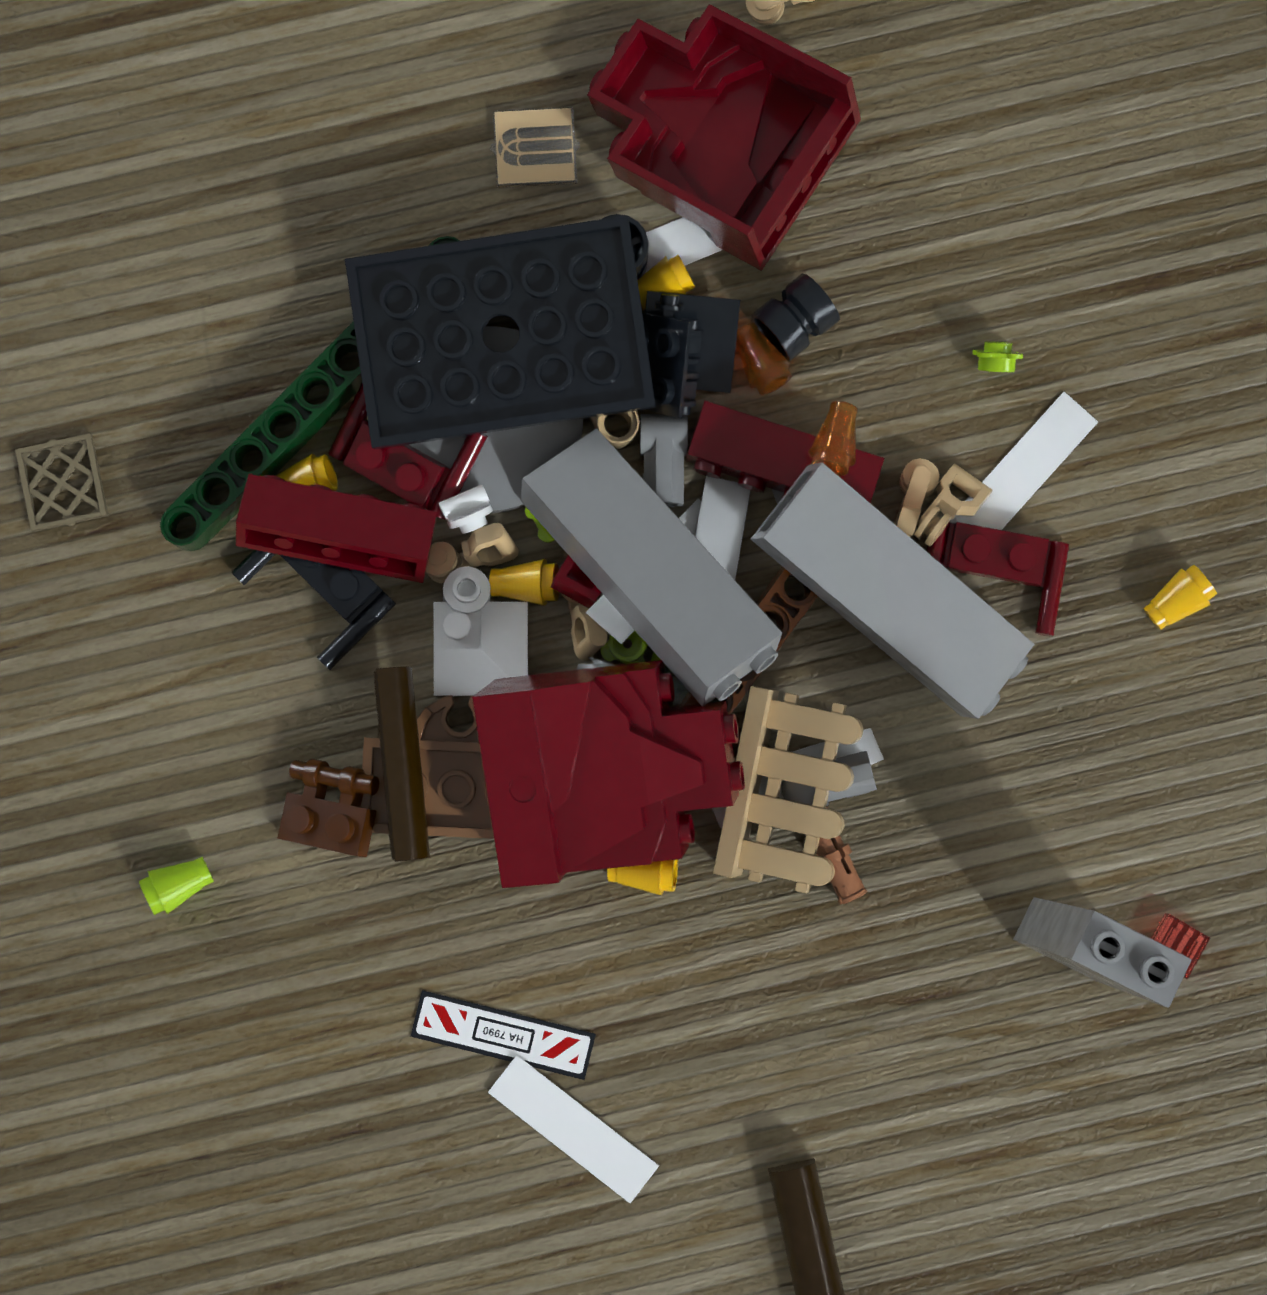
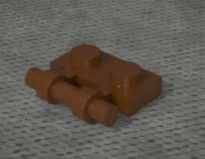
(326, 823)

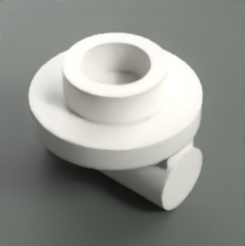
(467, 509)
(466, 590)

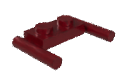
(403, 467)
(1007, 558)

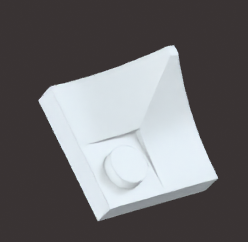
(478, 646)

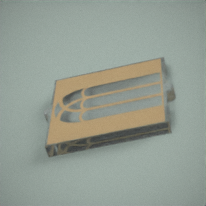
(535, 147)

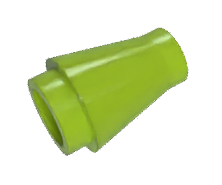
(174, 884)

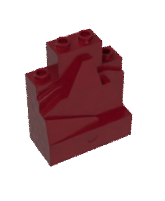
(724, 126)
(599, 769)

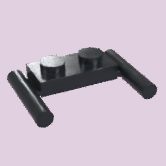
(345, 589)

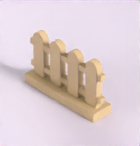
(770, 811)

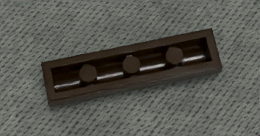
(401, 763)
(805, 1229)

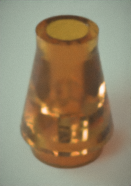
(761, 360)
(836, 438)

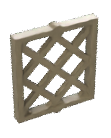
(68, 517)

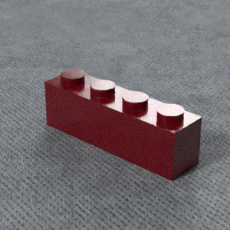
(764, 452)
(335, 527)

